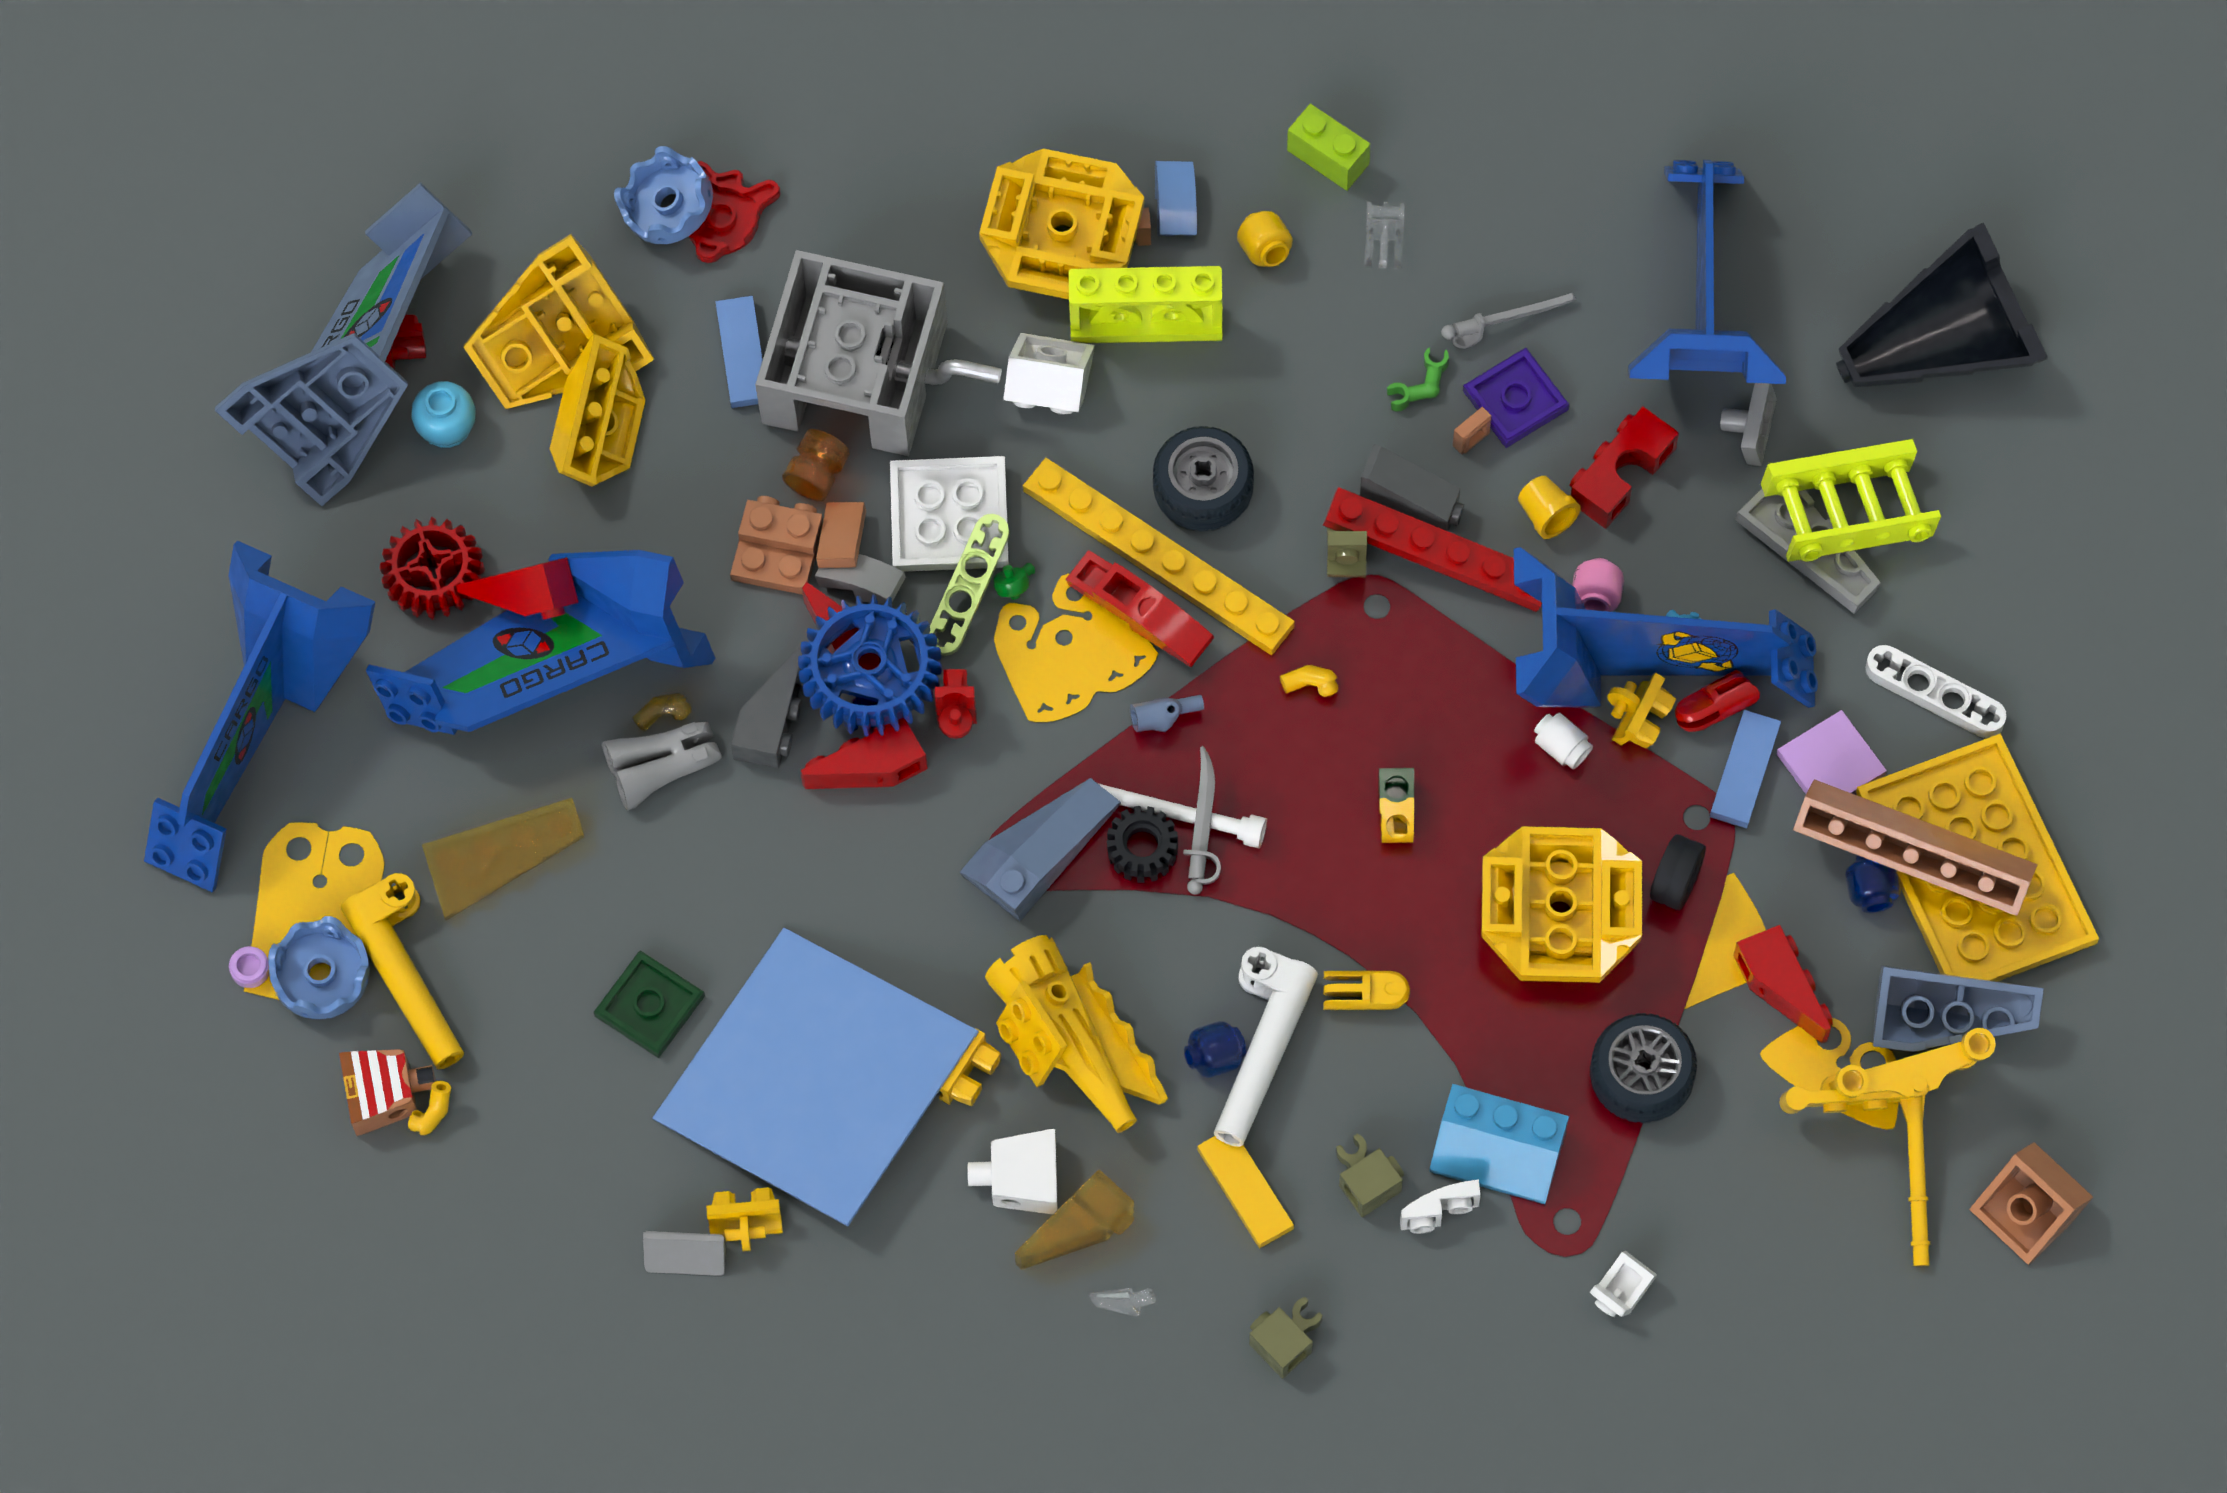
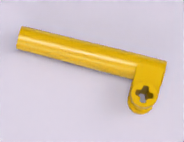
(372, 918)

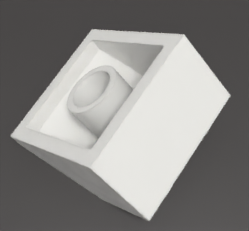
(1048, 373)

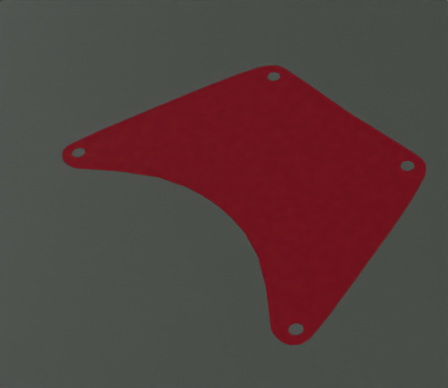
(1448, 706)

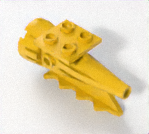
(1071, 1027)

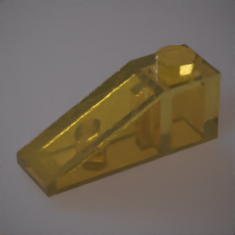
(1082, 1221)

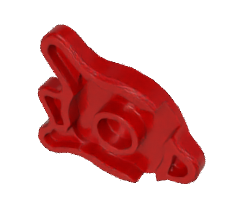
(732, 214)

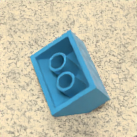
(1499, 1143)

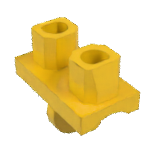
(1648, 697)
(958, 1084)
(745, 1219)

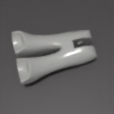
(678, 759)

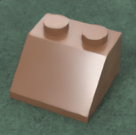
(2030, 1202)

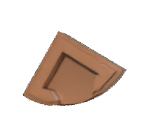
(1143, 234)

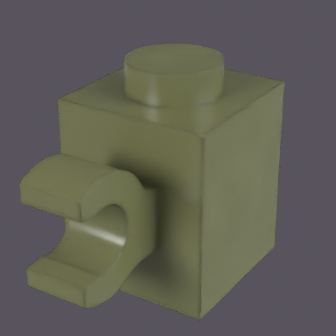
(1369, 1178)
(1284, 1340)

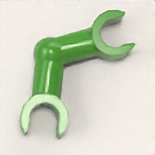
(1429, 389)

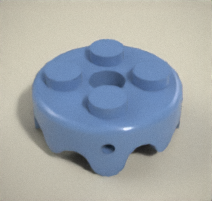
(651, 183)
(316, 943)

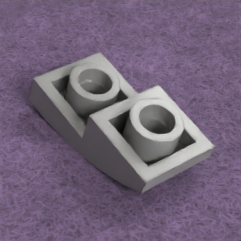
(865, 579)

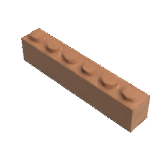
(1915, 847)

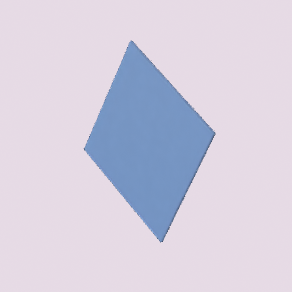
(815, 1076)

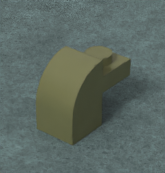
(1346, 553)

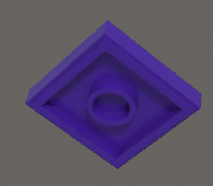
(1516, 397)

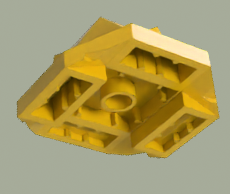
(1053, 191)

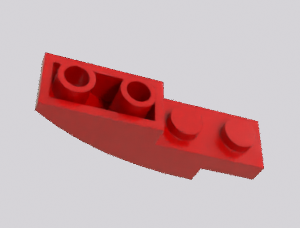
(1140, 606)

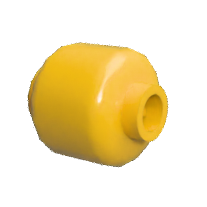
(1264, 239)

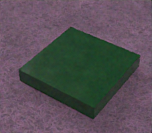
(649, 1004)

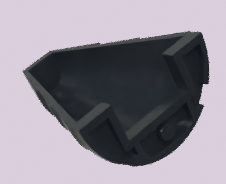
(1945, 323)

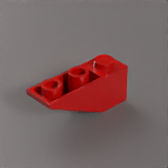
(868, 761)
(1776, 977)

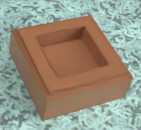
(1472, 431)

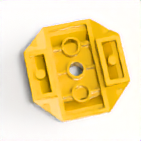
(1567, 866)

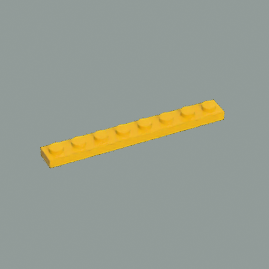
(1159, 556)

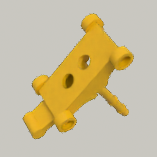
(1905, 1083)

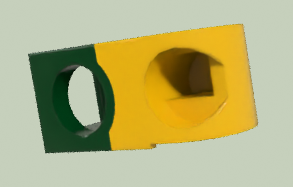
(1396, 804)

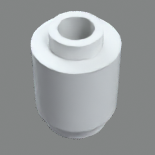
(1562, 740)

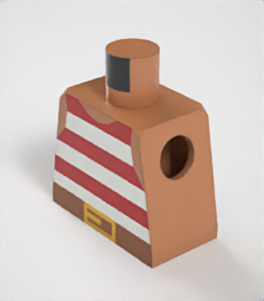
(381, 1087)

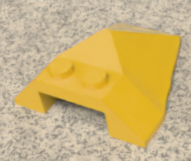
(546, 323)

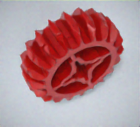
(441, 597)

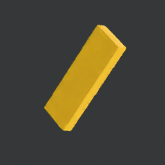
(1246, 1190)

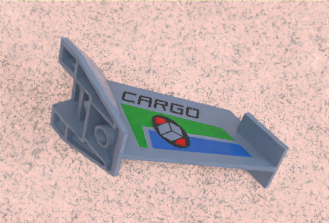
(335, 400)

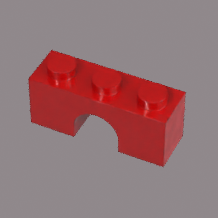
(1641, 442)

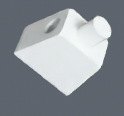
(1020, 1172)

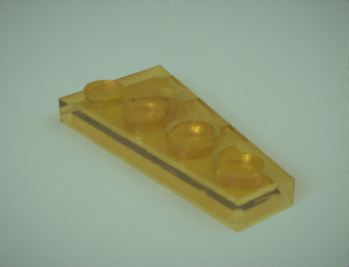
(492, 855)

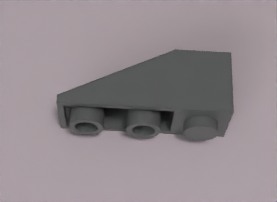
(765, 719)

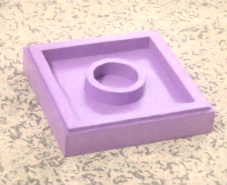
(1833, 755)

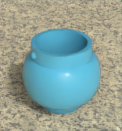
(443, 414)

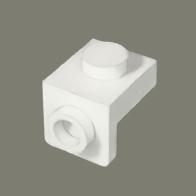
(1623, 1285)

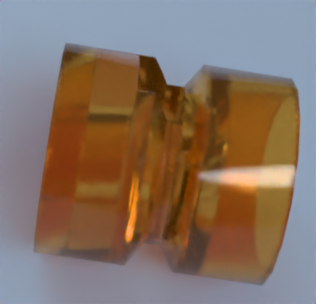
(814, 469)

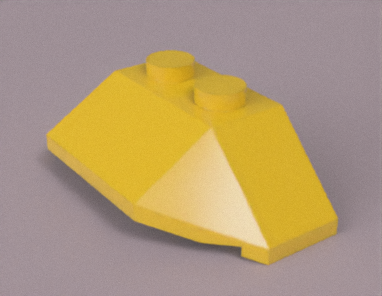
(598, 414)

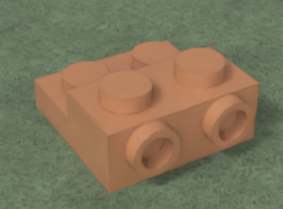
(777, 545)

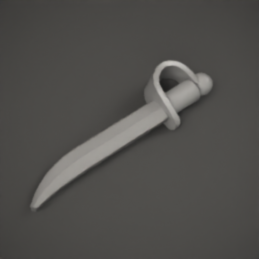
(1470, 332)
(1202, 829)

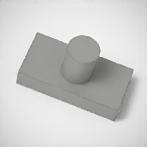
(1753, 423)

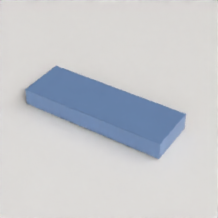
(740, 348)
(1745, 769)

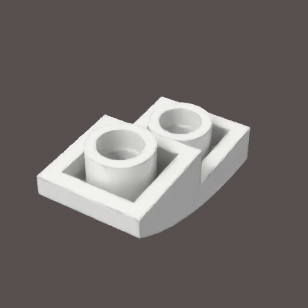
(1426, 1211)

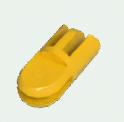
(1378, 990)

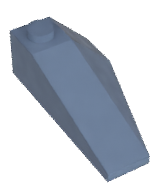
(1032, 854)
(1937, 1009)

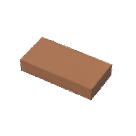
(841, 535)

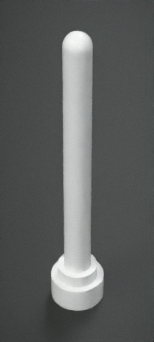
(1249, 829)

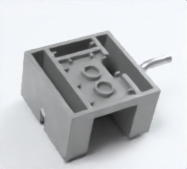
(829, 353)

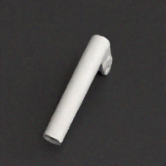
(1287, 988)

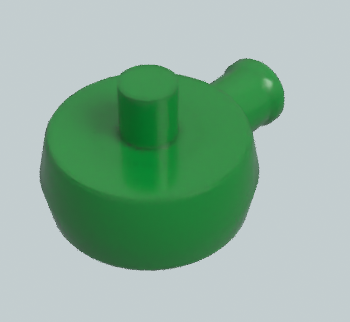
(1013, 581)

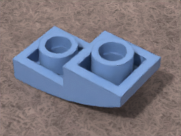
(1175, 198)

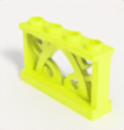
(1145, 304)

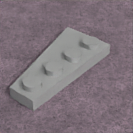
(1839, 574)

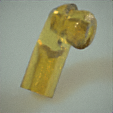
(662, 705)

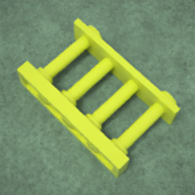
(1857, 467)

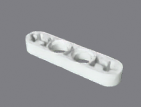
(1932, 696)

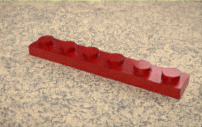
(1428, 546)

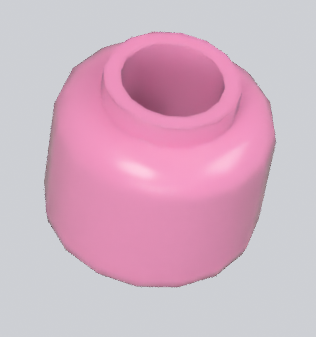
(1599, 584)

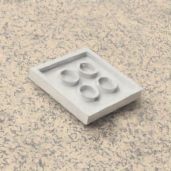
(938, 507)

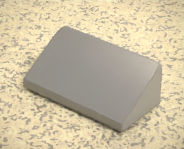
(684, 1253)

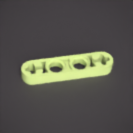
(972, 586)

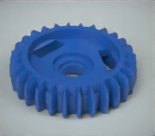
(880, 632)

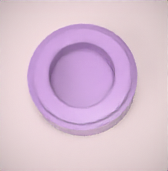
(249, 967)

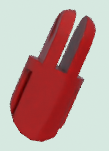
(1716, 702)

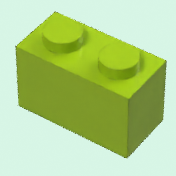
(1328, 147)

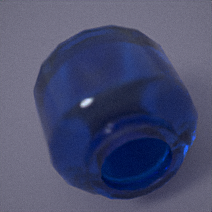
(1872, 885)
(1215, 1049)

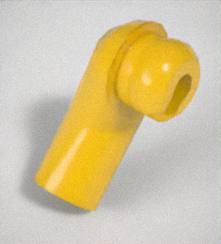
(1310, 675)
(436, 1111)

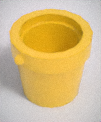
(1548, 507)

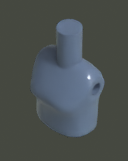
(1155, 716)

